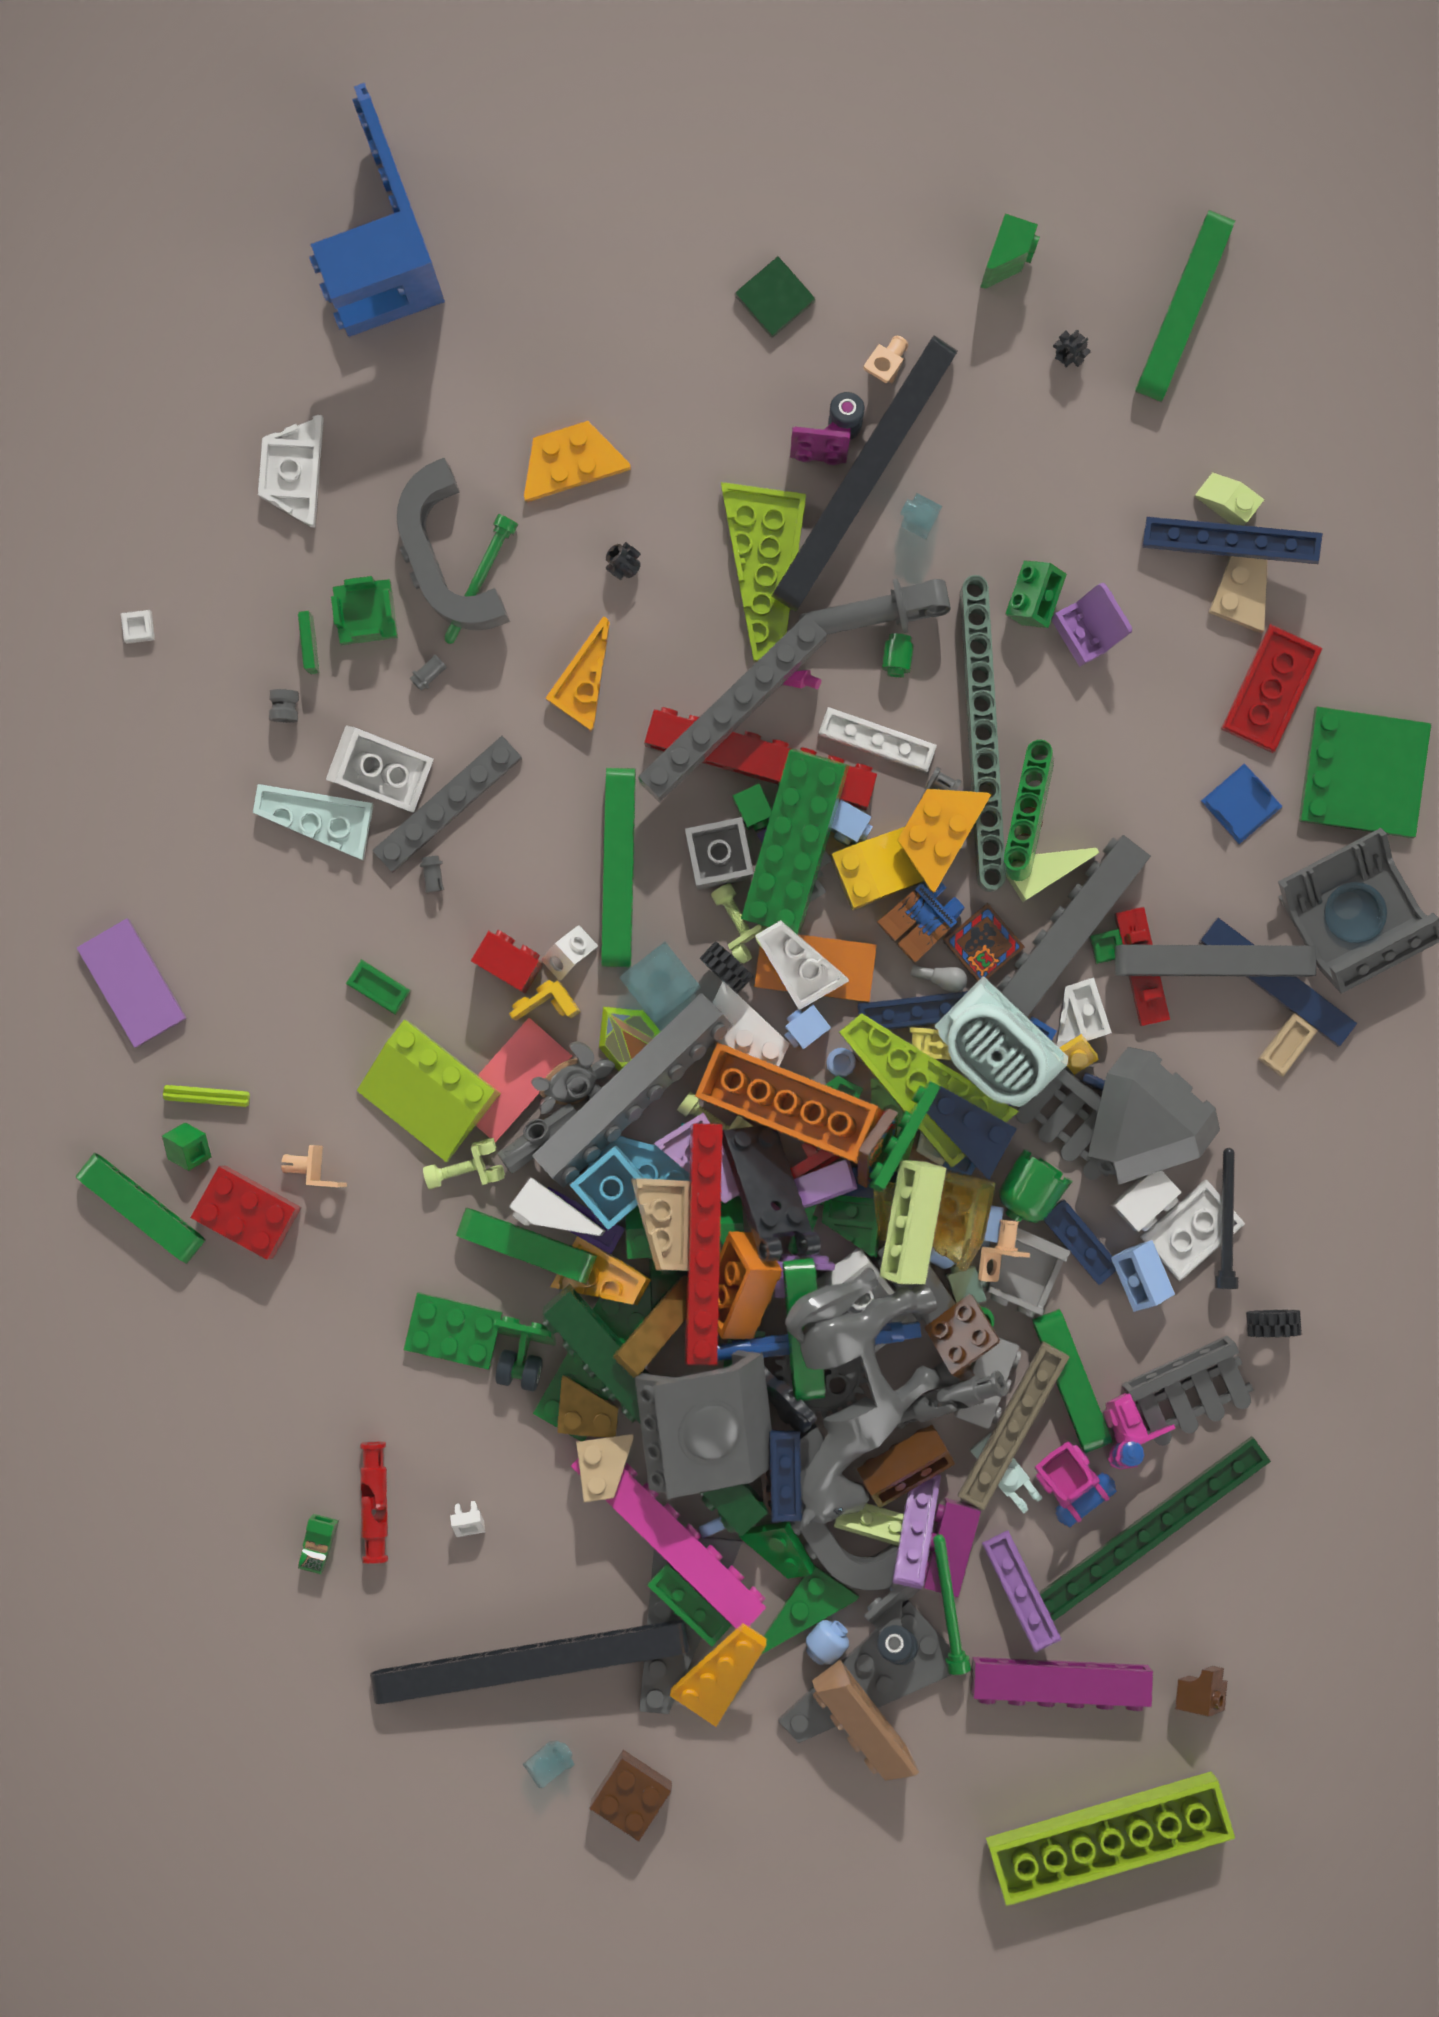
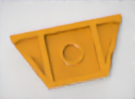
(570, 460)
(939, 830)

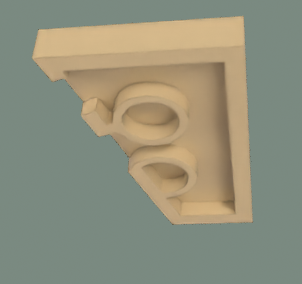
(666, 1220)

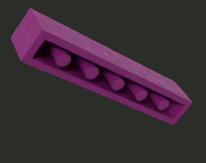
(1061, 1682)

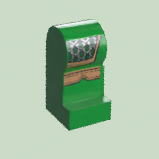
(317, 1543)

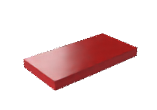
(1271, 688)

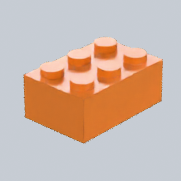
(743, 1286)

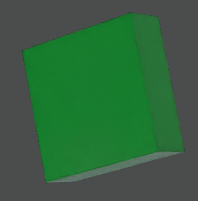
(1104, 945)

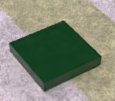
(775, 297)

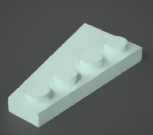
(324, 818)

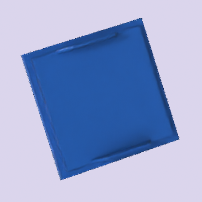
(1241, 803)

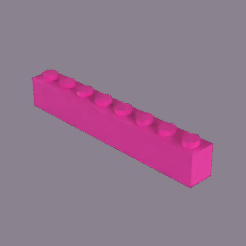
(684, 1551)

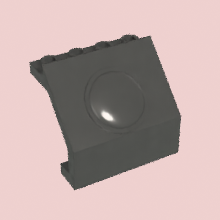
(706, 1427)

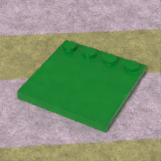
(1365, 772)

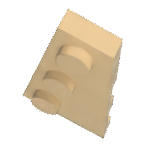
(1242, 593)

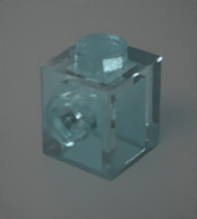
(920, 515)

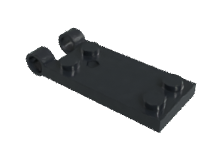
(763, 1179)

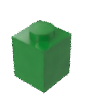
(753, 808)

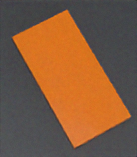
(850, 957)

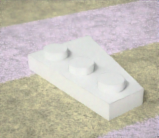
(799, 965)
(748, 1029)

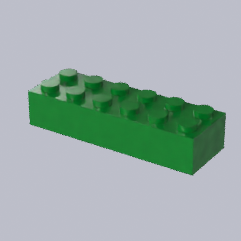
(795, 840)

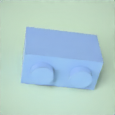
(1142, 1276)

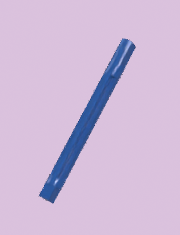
(779, 1344)

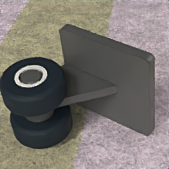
(894, 1641)

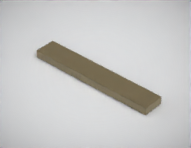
(1013, 1426)

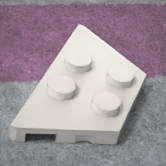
(292, 469)

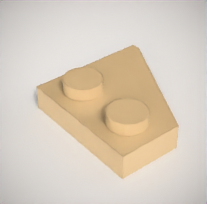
(602, 1465)

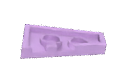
(677, 1147)

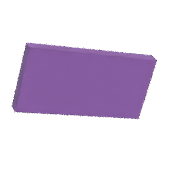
(131, 983)

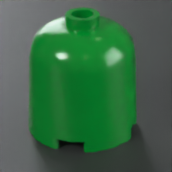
(1032, 1188)

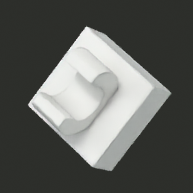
(467, 1523)

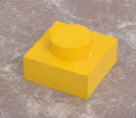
(1079, 1054)

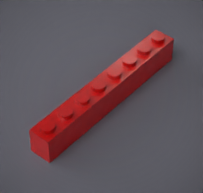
(753, 756)
(704, 1244)

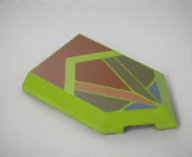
(625, 1034)

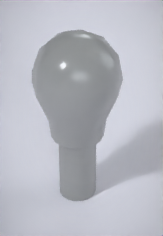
(950, 978)

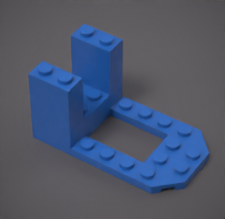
(381, 266)

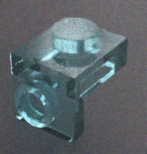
(549, 1762)

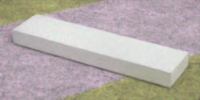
(877, 740)

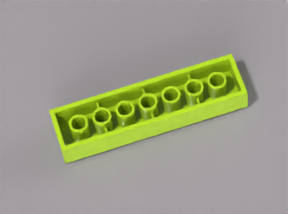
(1110, 1838)

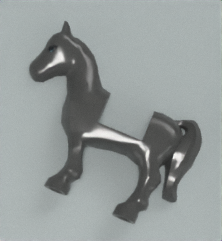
(832, 1339)

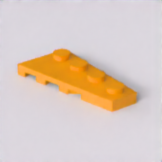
(718, 1677)

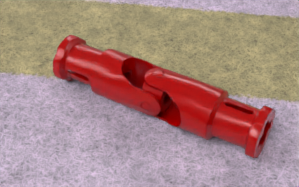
(374, 1496)

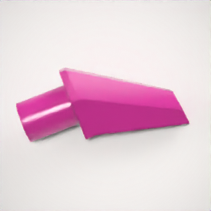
(803, 678)

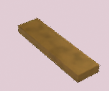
(654, 1330)

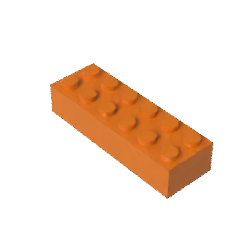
(787, 1102)

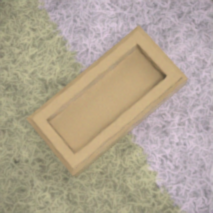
(1287, 1044)

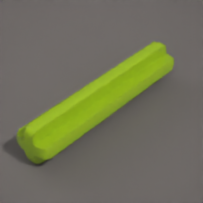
(206, 1095)

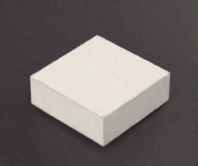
(137, 626)

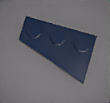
(972, 1130)

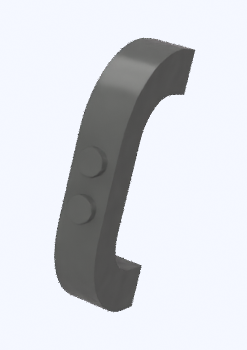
(417, 499)
(857, 1572)

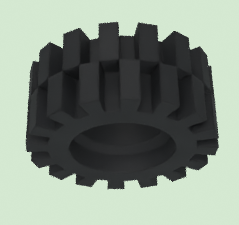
(726, 967)
(1273, 1323)

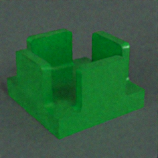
(364, 610)

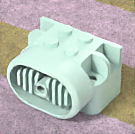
(990, 1023)

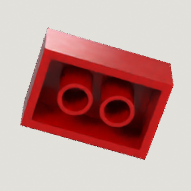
(245, 1212)

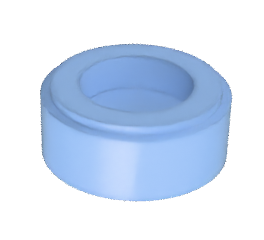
(841, 1062)
(711, 1527)

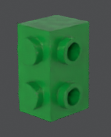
(1031, 600)

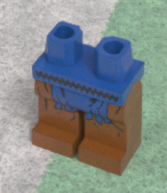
(928, 914)

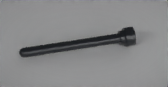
(1226, 1276)

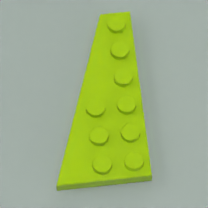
(764, 542)
(904, 1068)

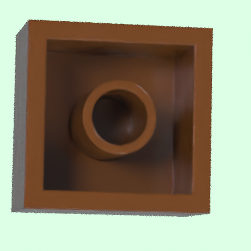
(631, 1795)

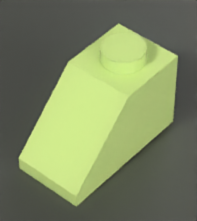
(1229, 499)

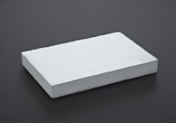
(1190, 1230)

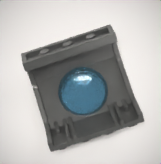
(1357, 912)

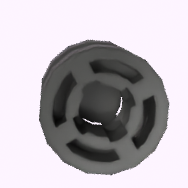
(283, 705)

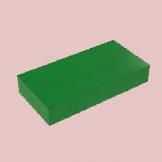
(308, 642)
(378, 987)

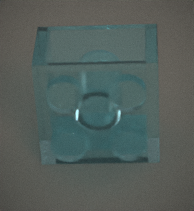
(660, 982)

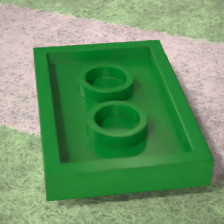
(452, 1331)

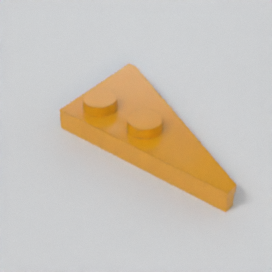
(579, 685)

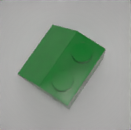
(1012, 248)

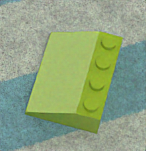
(427, 1090)

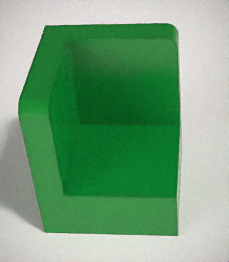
(186, 1146)

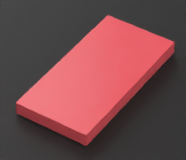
(524, 1057)

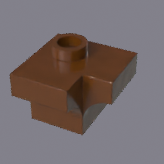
(1202, 1694)

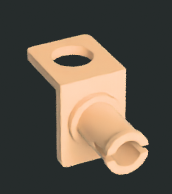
(886, 362)
(310, 1166)
(1005, 1246)

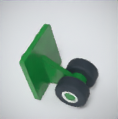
(515, 1367)

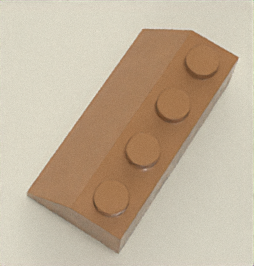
(864, 1723)

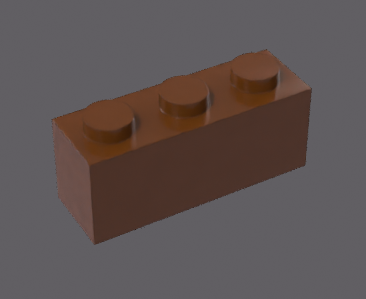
(905, 1466)

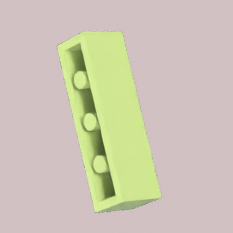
(912, 1222)

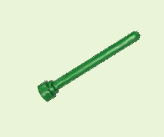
(503, 529)
(957, 1661)

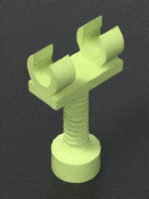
(724, 896)
(691, 1106)
(434, 1175)

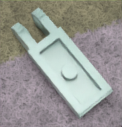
(1012, 1479)

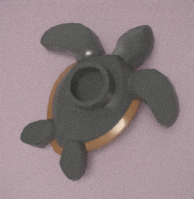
(572, 1079)

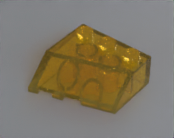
(962, 1217)

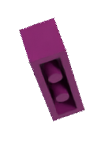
(958, 1526)

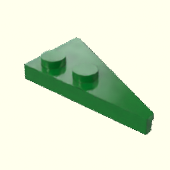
(808, 1604)

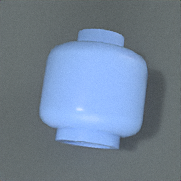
(827, 1642)

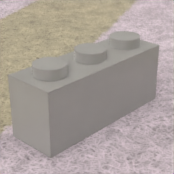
(1000, 1358)

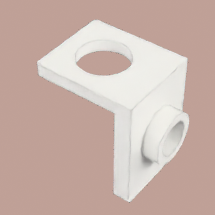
(570, 951)

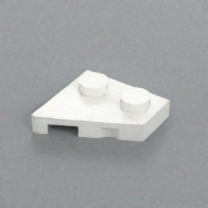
(1082, 1013)

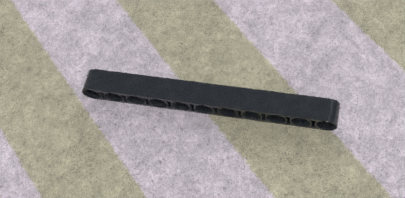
(864, 473)
(529, 1662)

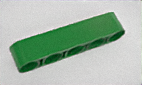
(1029, 797)
(140, 1208)
(526, 1245)
(799, 1281)
(1074, 1384)

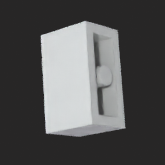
(1146, 1200)

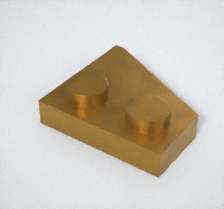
(585, 1412)

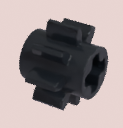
(1071, 348)
(623, 561)

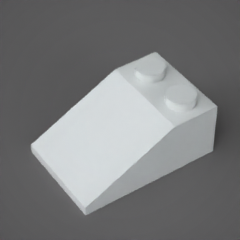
(379, 768)
(544, 1208)
(850, 1269)

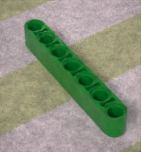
(1185, 306)
(618, 867)

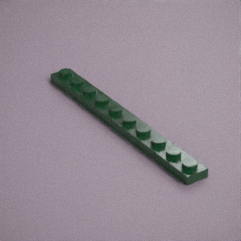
(1153, 1527)

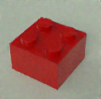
(506, 961)

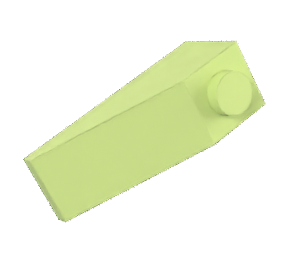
(1048, 869)

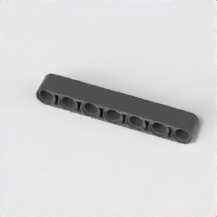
(1215, 960)

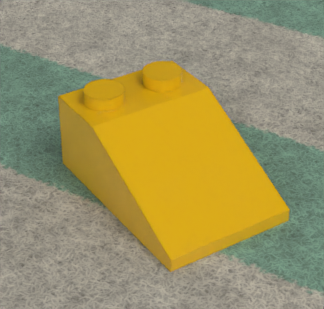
(874, 869)

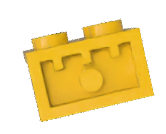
(562, 1002)

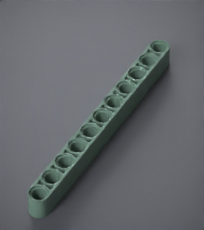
(986, 719)

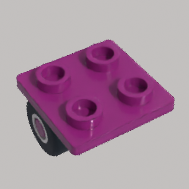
(833, 442)

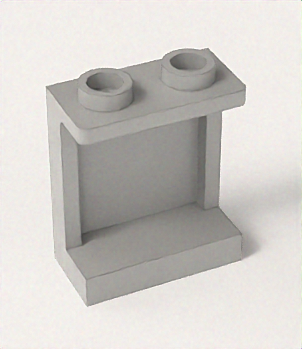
(1028, 1279)

